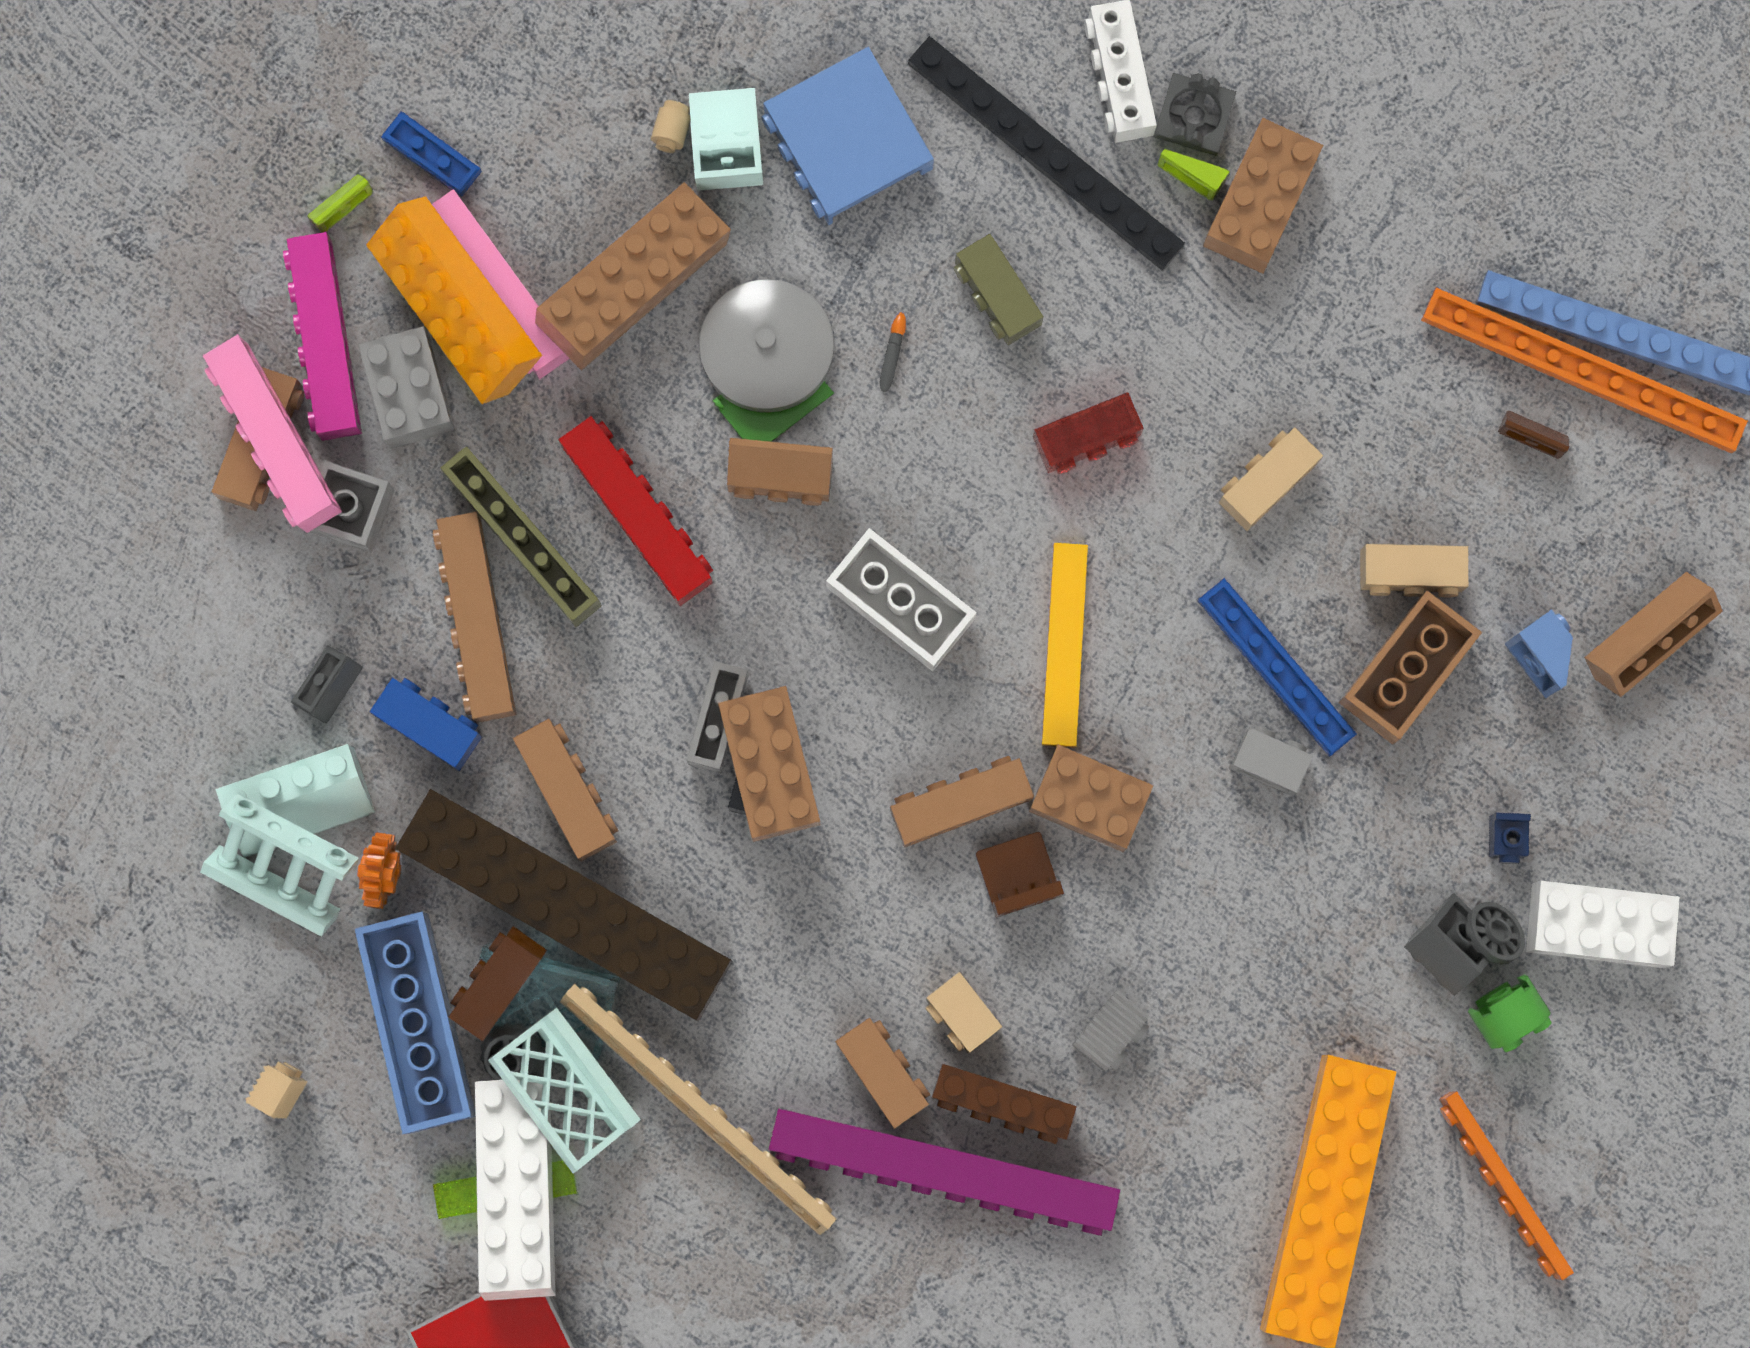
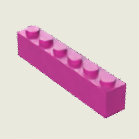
(323, 336)

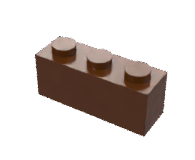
(496, 982)

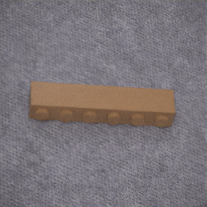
(475, 617)

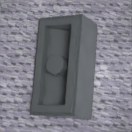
(327, 684)

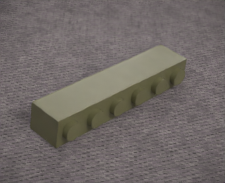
(521, 536)

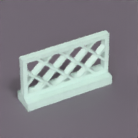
(580, 1068)

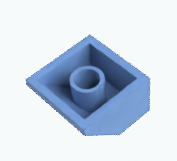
(1544, 652)

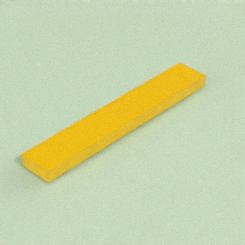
(1064, 645)

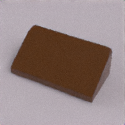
(1534, 435)

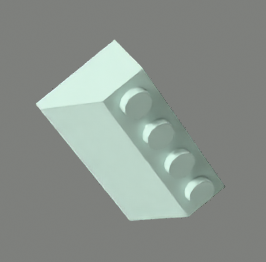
(308, 792)

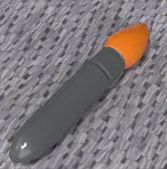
(892, 353)

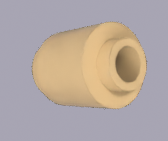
(671, 126)

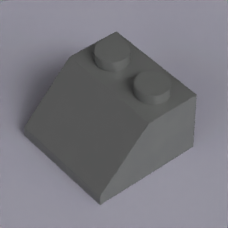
(1445, 947)

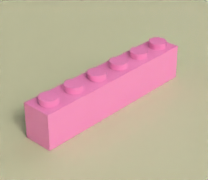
(500, 277)
(271, 434)

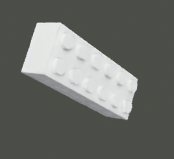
(513, 1196)

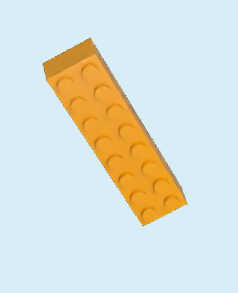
(1328, 1201)

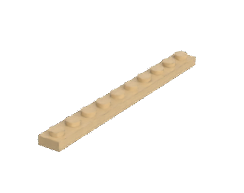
(707, 1117)

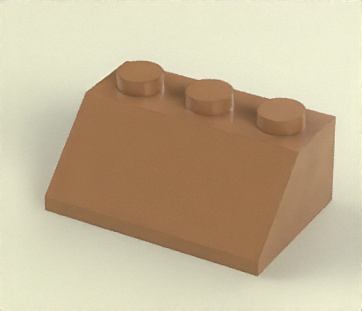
(779, 471)

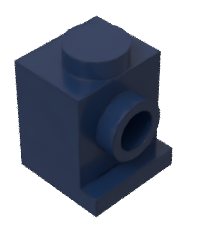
(1499, 826)

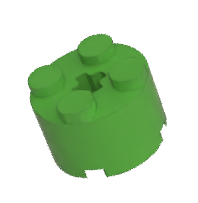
(1510, 1014)

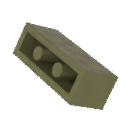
(997, 290)

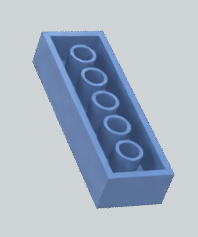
(414, 1022)

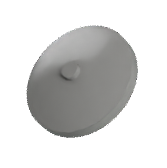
(766, 345)

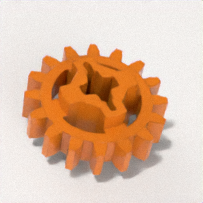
(379, 870)

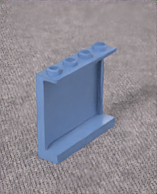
(846, 134)

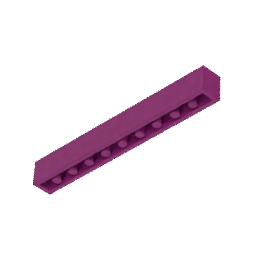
(944, 1170)

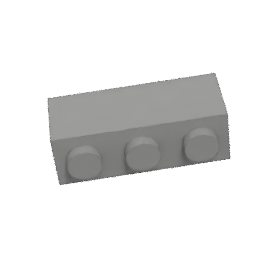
(709, 740)

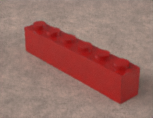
(636, 511)

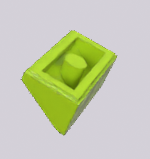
(340, 203)

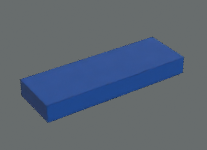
(431, 154)

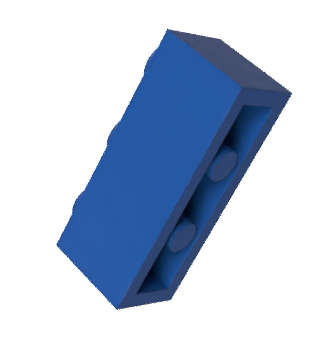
(427, 722)

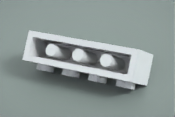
(1121, 71)

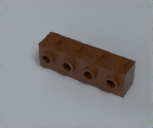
(1005, 1102)

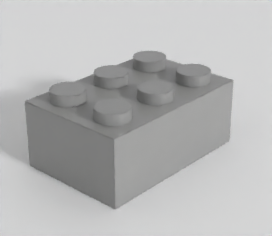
(406, 387)

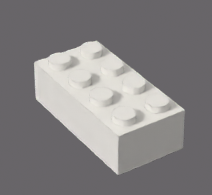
(900, 599)
(1602, 924)

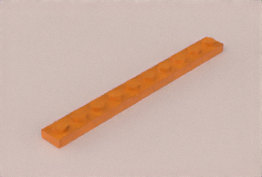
(1584, 370)

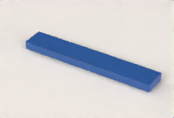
(1276, 667)

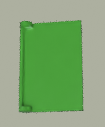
(768, 425)

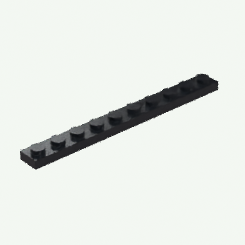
(1046, 153)

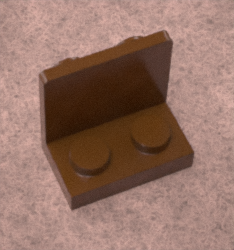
(1018, 874)

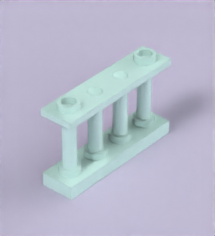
(267, 888)

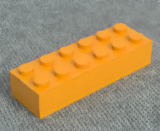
(453, 299)

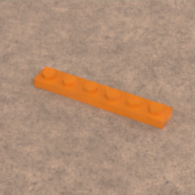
(1512, 1198)

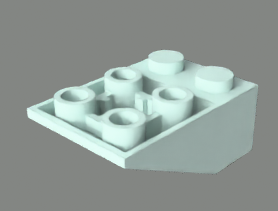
(725, 139)

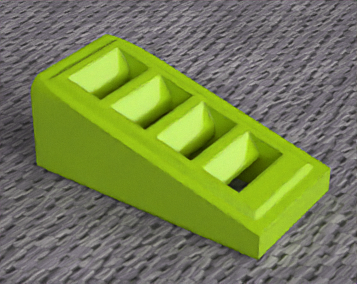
(1197, 174)

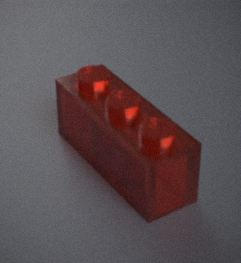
(1088, 434)

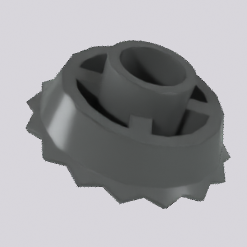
(502, 1037)

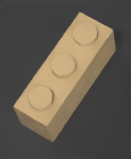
(1269, 478)
(1414, 569)

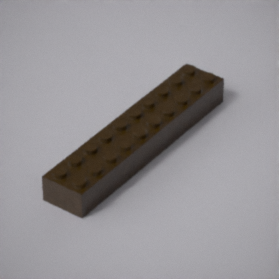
(564, 905)

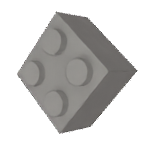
(363, 506)

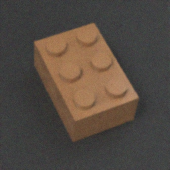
(1091, 798)

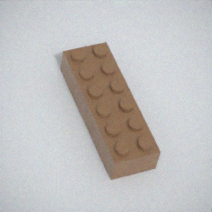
(632, 276)

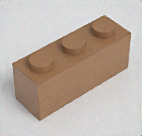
(883, 1071)

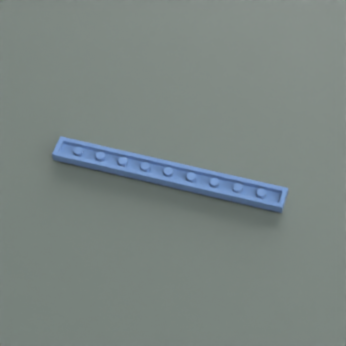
(1615, 332)

